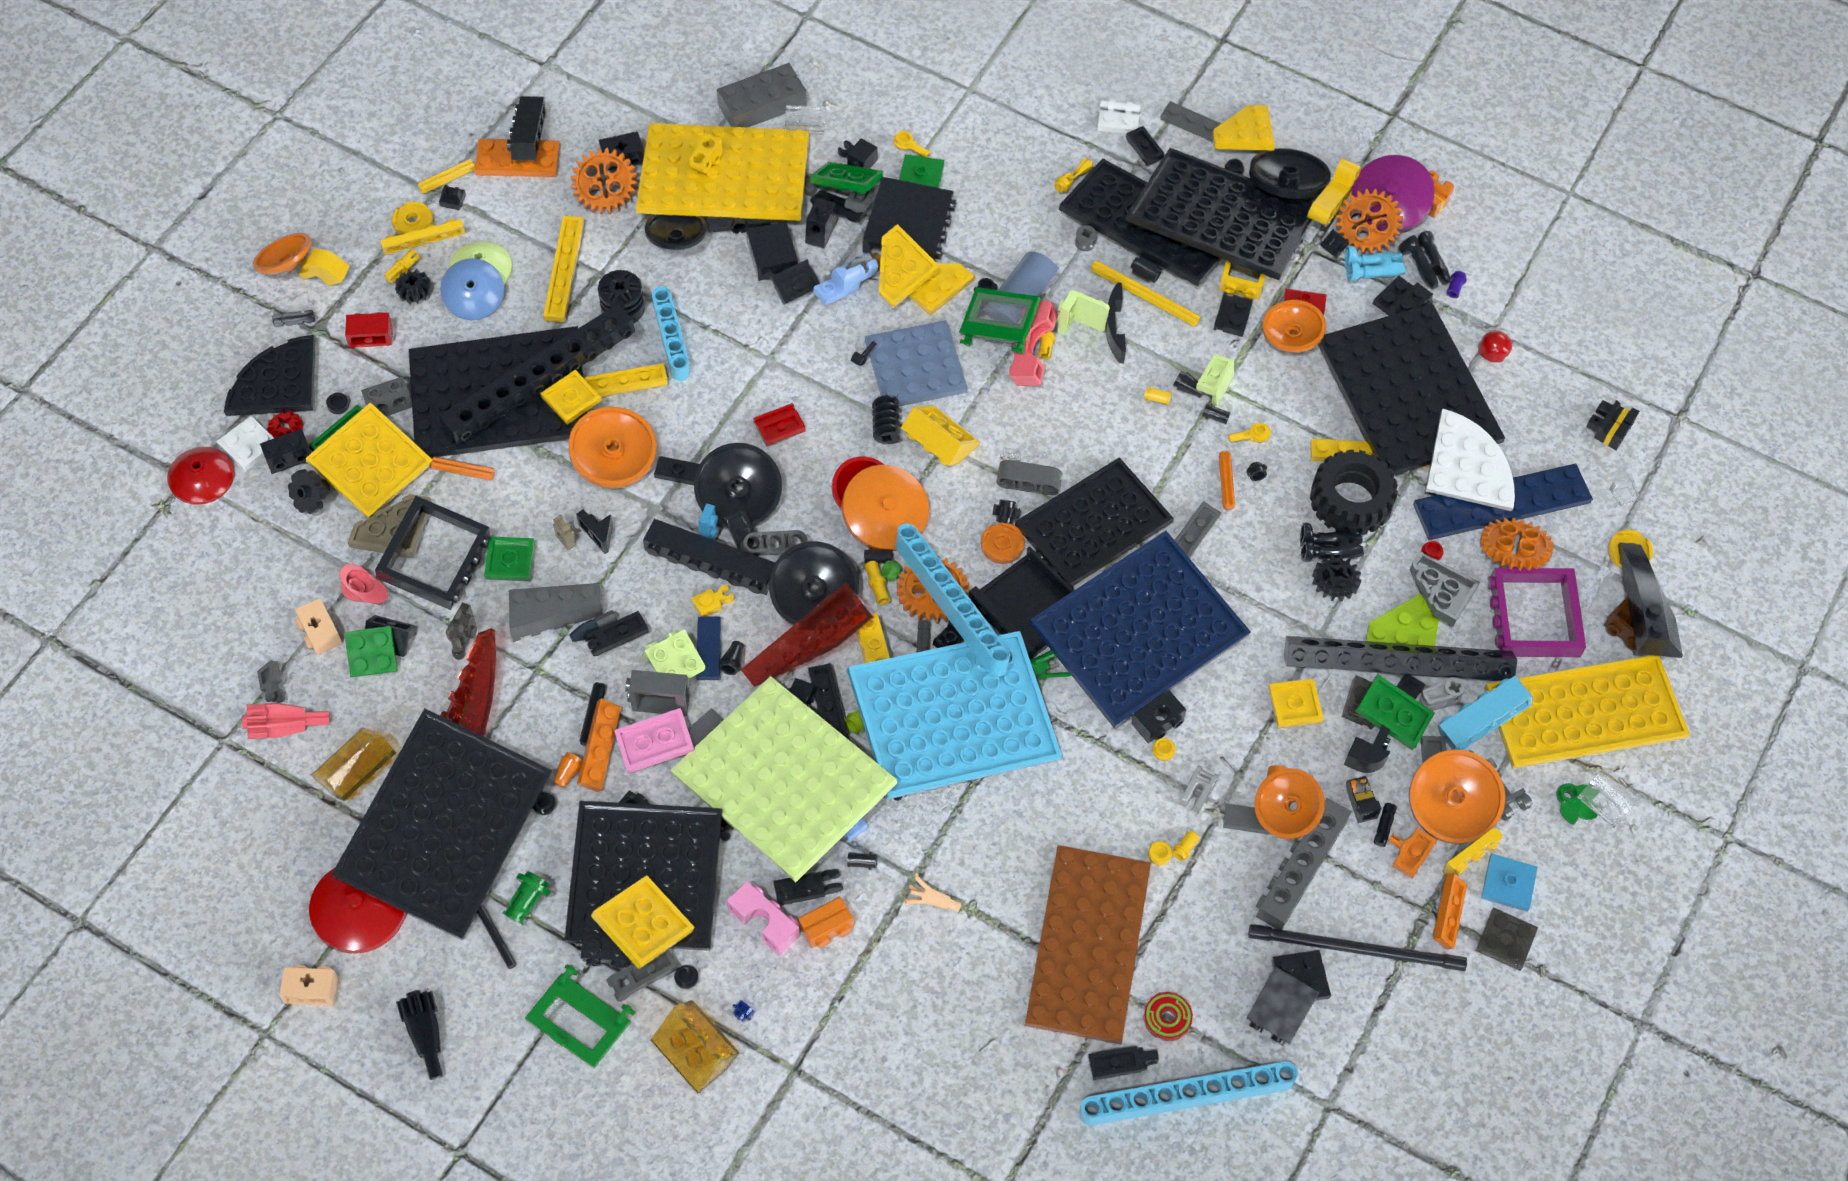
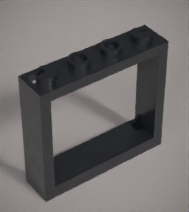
(446, 600)

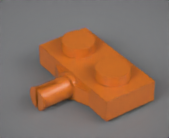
(1412, 851)

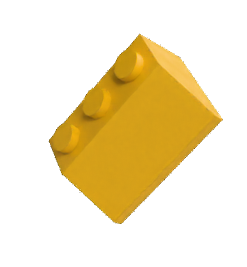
(939, 434)

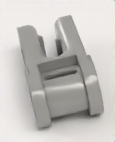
(1443, 694)
(1203, 781)

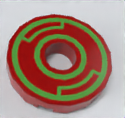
(1177, 1006)

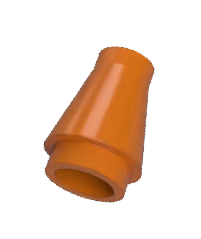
(567, 769)

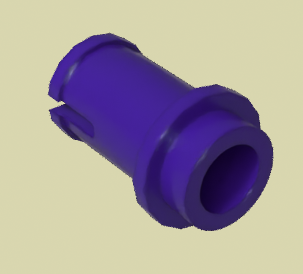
(1458, 278)

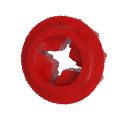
(293, 420)

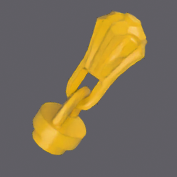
(1062, 184)

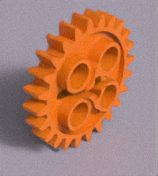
(622, 177)
(1363, 205)
(1533, 548)
(924, 604)

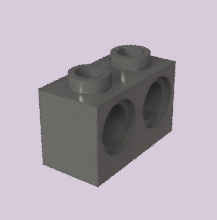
(388, 396)

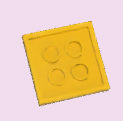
(642, 922)

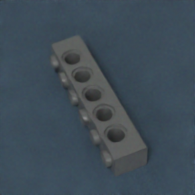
(1277, 913)

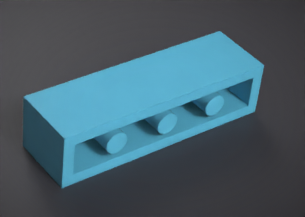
(1485, 714)

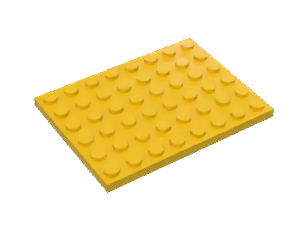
(753, 179)

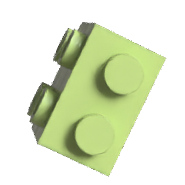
(1083, 310)
(674, 655)

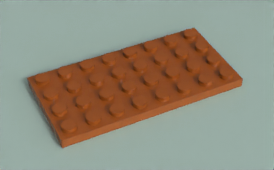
(1088, 945)

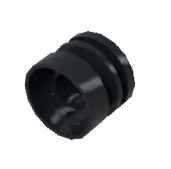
(623, 289)

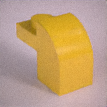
(324, 265)

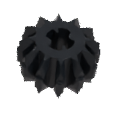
(413, 286)

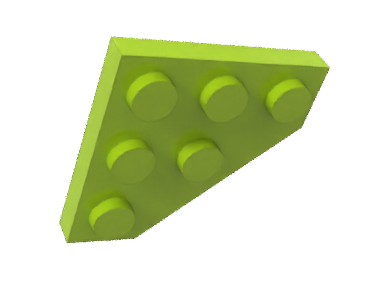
(1405, 624)

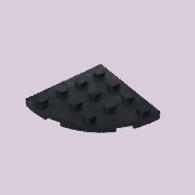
(275, 380)

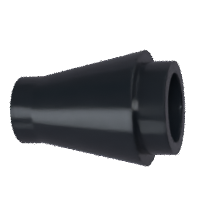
(1187, 383)
(732, 659)

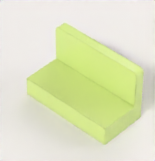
(1216, 377)

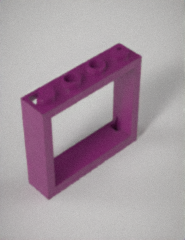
(1520, 648)

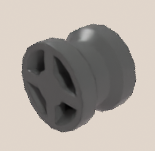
(1081, 241)

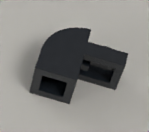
(1367, 756)

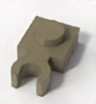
(564, 532)

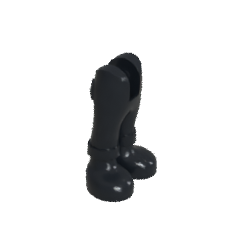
(1427, 270)
(1329, 544)

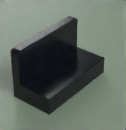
(401, 632)

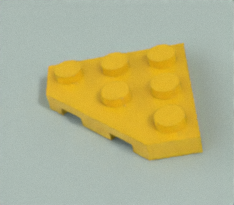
(1246, 130)
(902, 266)
(942, 286)

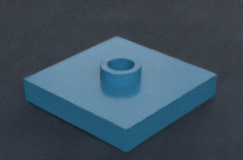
(1509, 882)

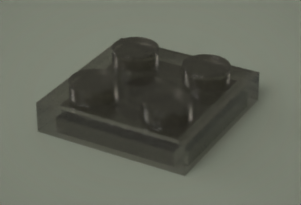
(1506, 939)

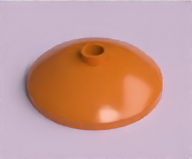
(282, 254)
(1294, 318)
(1277, 795)

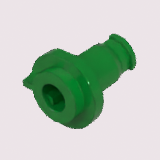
(526, 896)

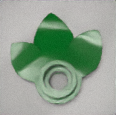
(1573, 807)

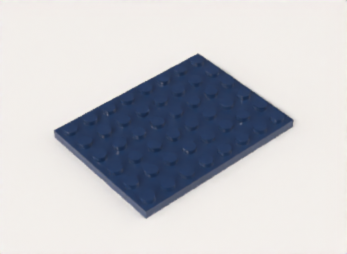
(1139, 628)

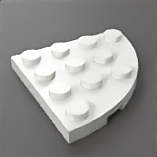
(1469, 464)

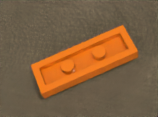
(1450, 911)

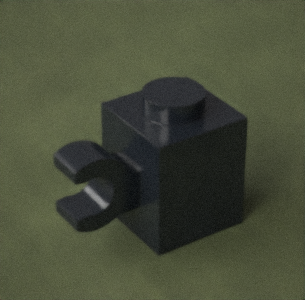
(861, 154)

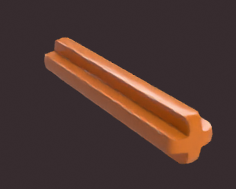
(463, 468)
(1226, 478)

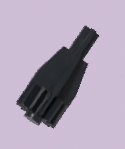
(423, 1028)

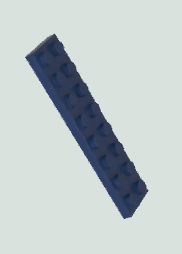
(1534, 496)

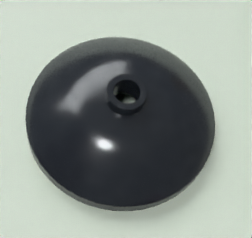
(675, 231)

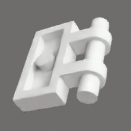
(1118, 122)

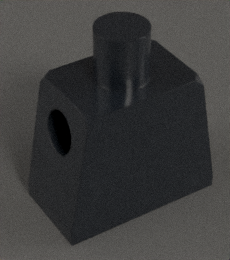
(822, 215)

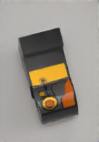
(1362, 799)

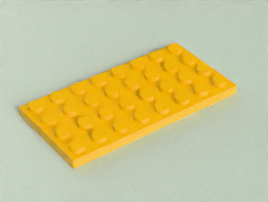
(1593, 712)

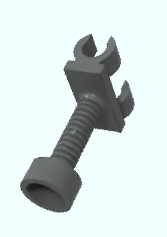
(1523, 799)

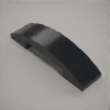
(1115, 341)

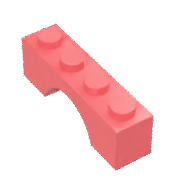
(1027, 368)

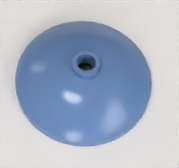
(472, 302)

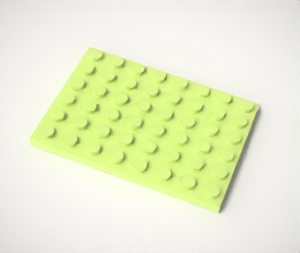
(784, 778)

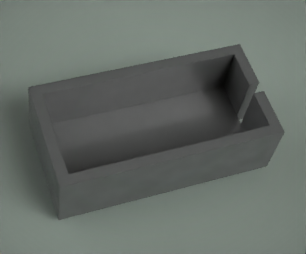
(761, 96)

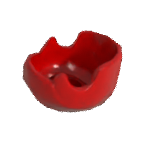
(1495, 346)

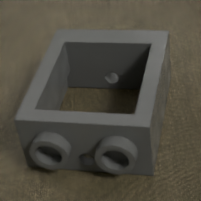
(657, 692)

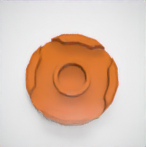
(1002, 543)

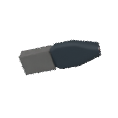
(591, 625)

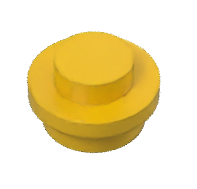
(1163, 749)

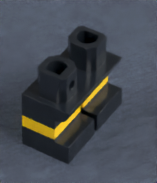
(1615, 424)

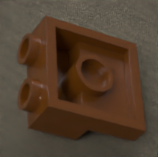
(1620, 624)

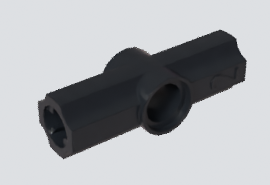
(736, 225)

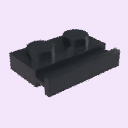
(794, 282)
(1233, 314)

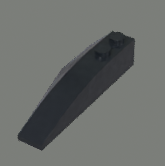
(1650, 612)

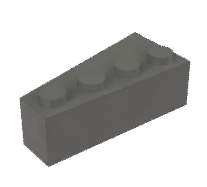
(552, 607)

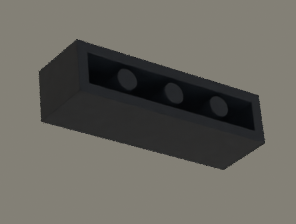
(527, 128)

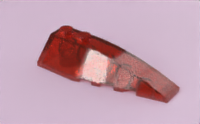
(812, 636)
(474, 695)

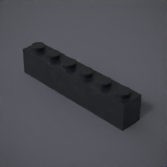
(708, 556)

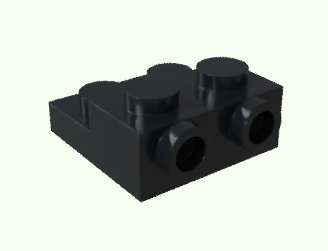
(1402, 296)
(600, 948)

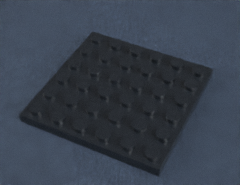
(630, 841)

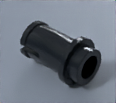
(1216, 414)
(879, 556)
(862, 860)

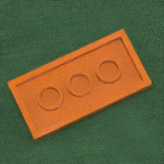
(495, 160)

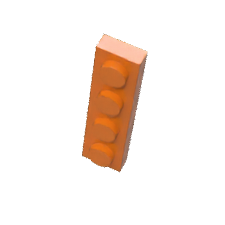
(599, 745)

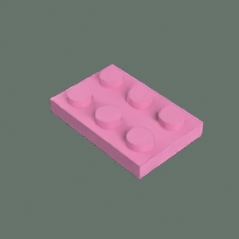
(654, 740)

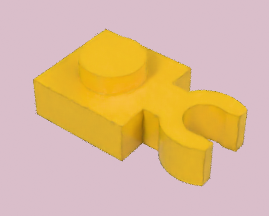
(710, 602)

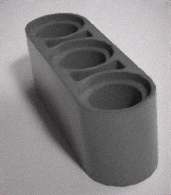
(1028, 477)
(763, 545)

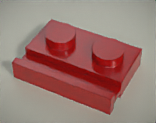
(779, 424)

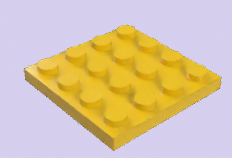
(369, 461)

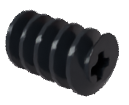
(885, 419)

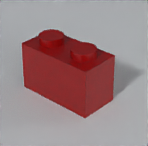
(368, 330)

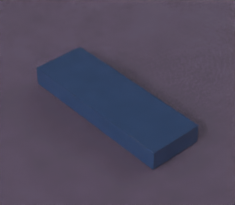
(709, 646)

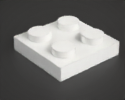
(243, 443)

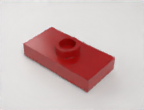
(1315, 299)

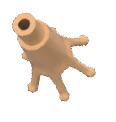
(931, 896)

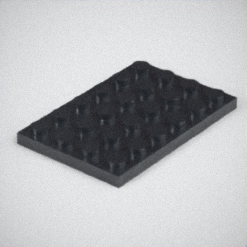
(1094, 521)

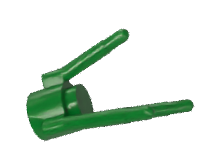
(1040, 666)

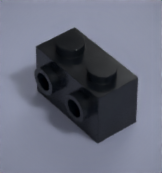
(286, 451)

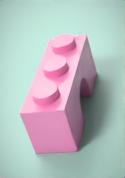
(751, 903)

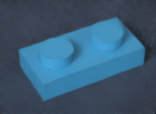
(708, 522)

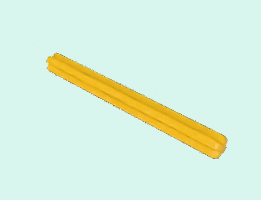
(1146, 293)

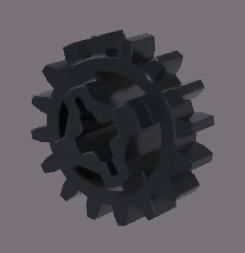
(1336, 578)

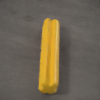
(446, 176)

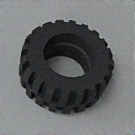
(1357, 469)

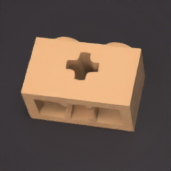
(318, 626)
(318, 993)

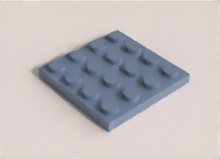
(917, 363)

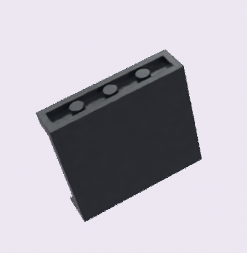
(916, 208)
(1019, 596)

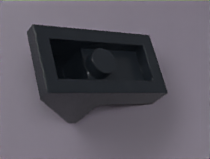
(599, 532)

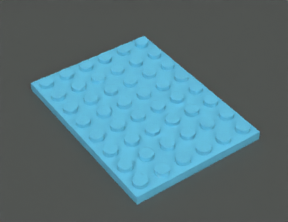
(948, 720)

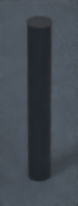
(496, 937)

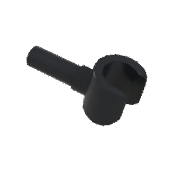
(860, 359)

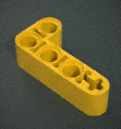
(1334, 194)

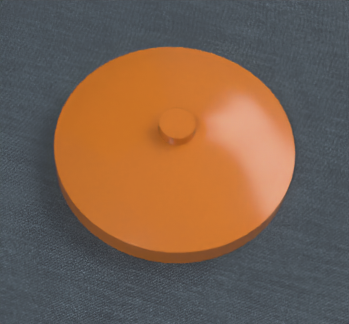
(612, 447)
(880, 502)
(1456, 796)

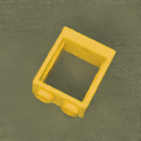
(1234, 285)

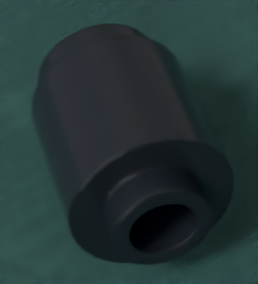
(1146, 269)

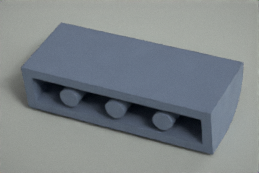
(1030, 275)

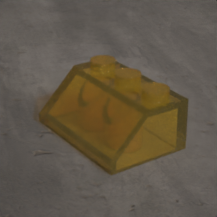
(354, 764)
(694, 1045)

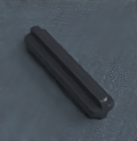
(597, 693)

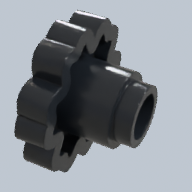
(308, 491)

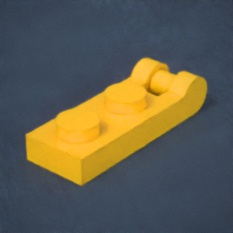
(1473, 852)

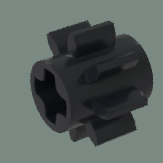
(1005, 511)

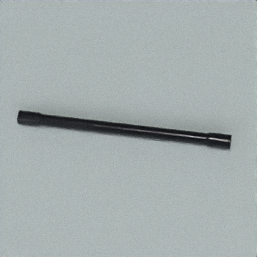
(1270, 934)

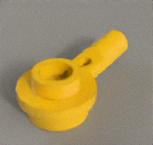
(904, 140)
(1258, 433)

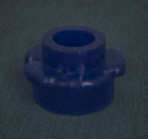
(742, 1011)

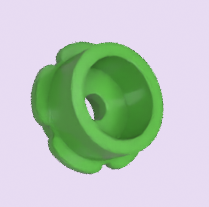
(891, 570)

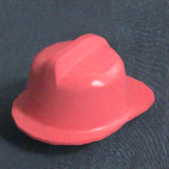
(361, 586)

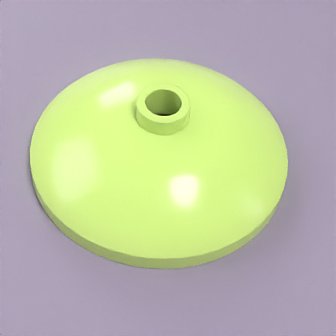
(488, 252)

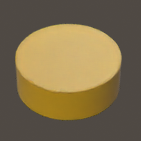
(1160, 853)

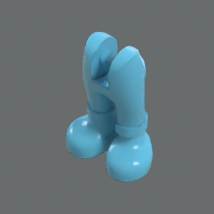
(1372, 265)

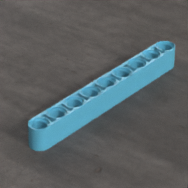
(952, 600)
(1179, 1101)

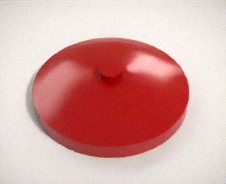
(351, 919)

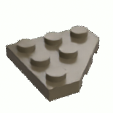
(379, 530)

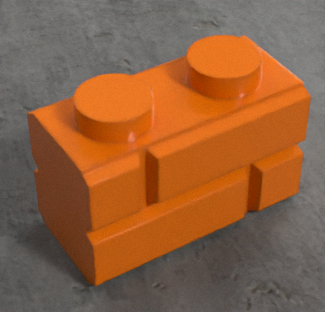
(826, 923)

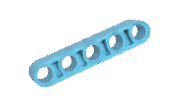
(668, 323)

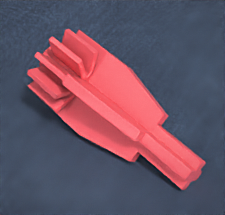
(279, 720)

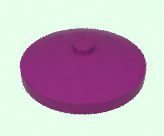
(1404, 180)

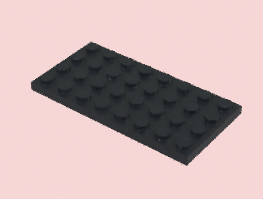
(1103, 203)

